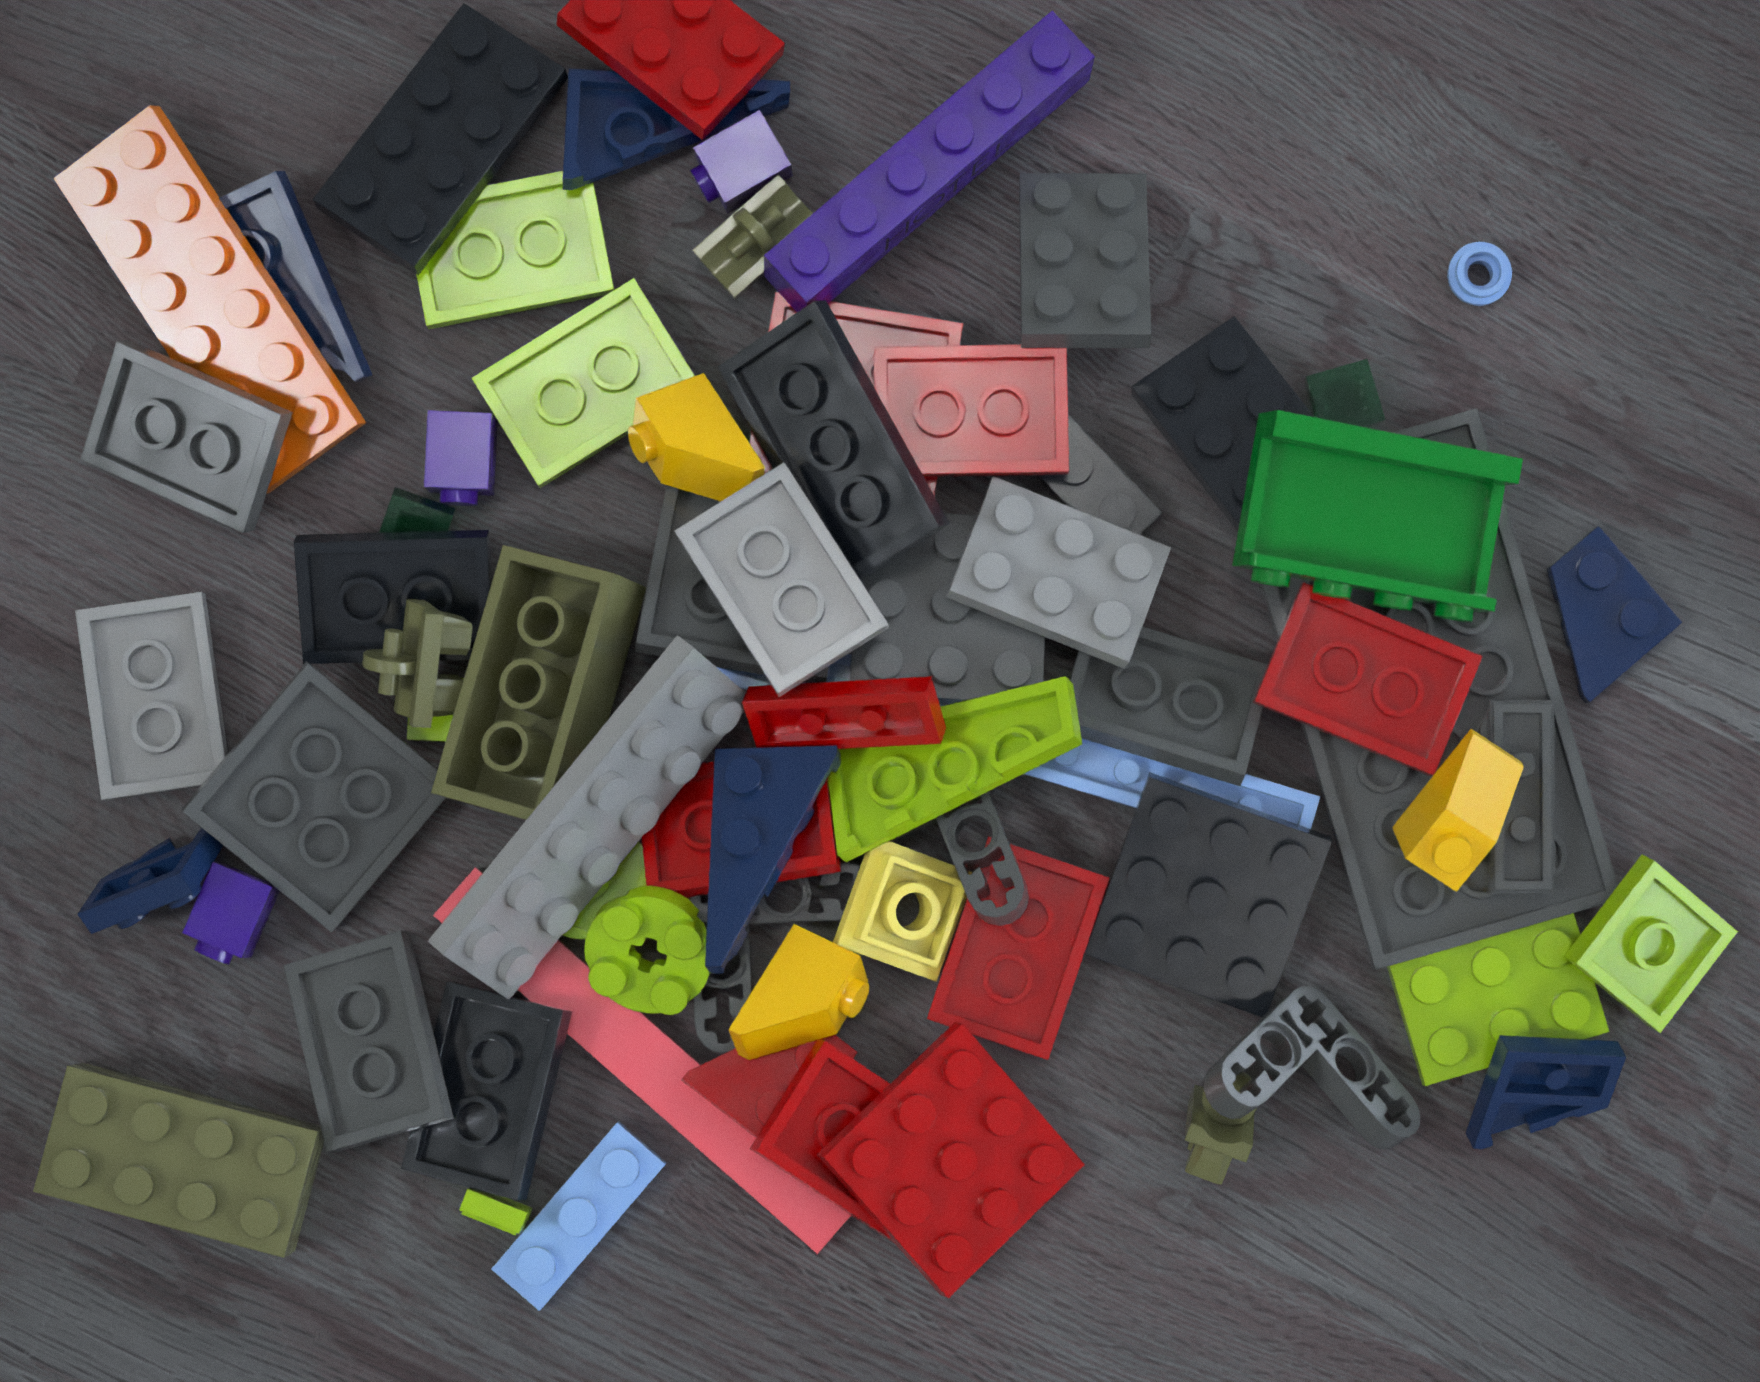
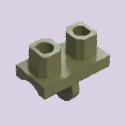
(738, 245)
(411, 662)
(1215, 1138)

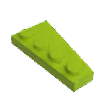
(985, 744)

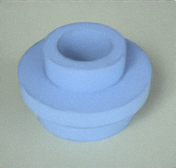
(1496, 263)

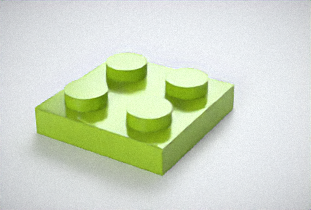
(1651, 943)

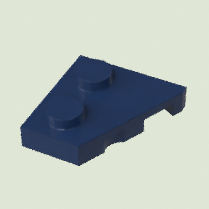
(1606, 611)
(151, 881)
(1543, 1083)

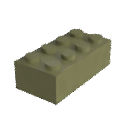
(536, 680)
(180, 1159)

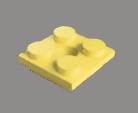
(870, 917)

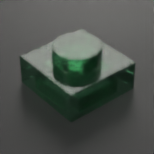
(1346, 395)
(415, 514)

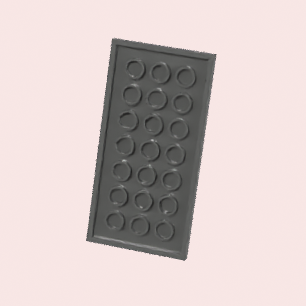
(1397, 903)

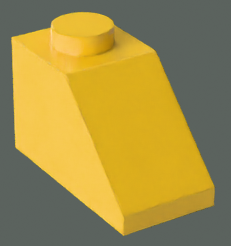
(693, 440)
(1460, 810)
(800, 996)

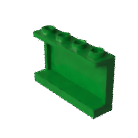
(1372, 514)

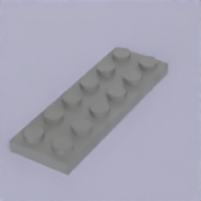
(591, 819)

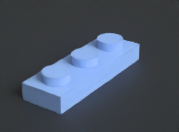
(578, 1216)

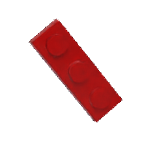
(847, 714)

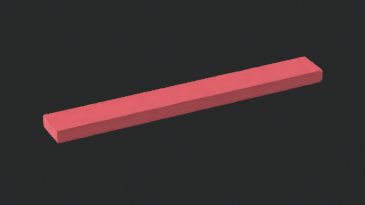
(653, 1069)

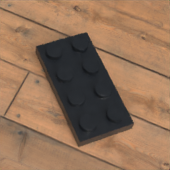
(440, 138)
(835, 436)

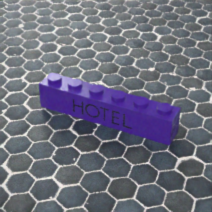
(929, 164)

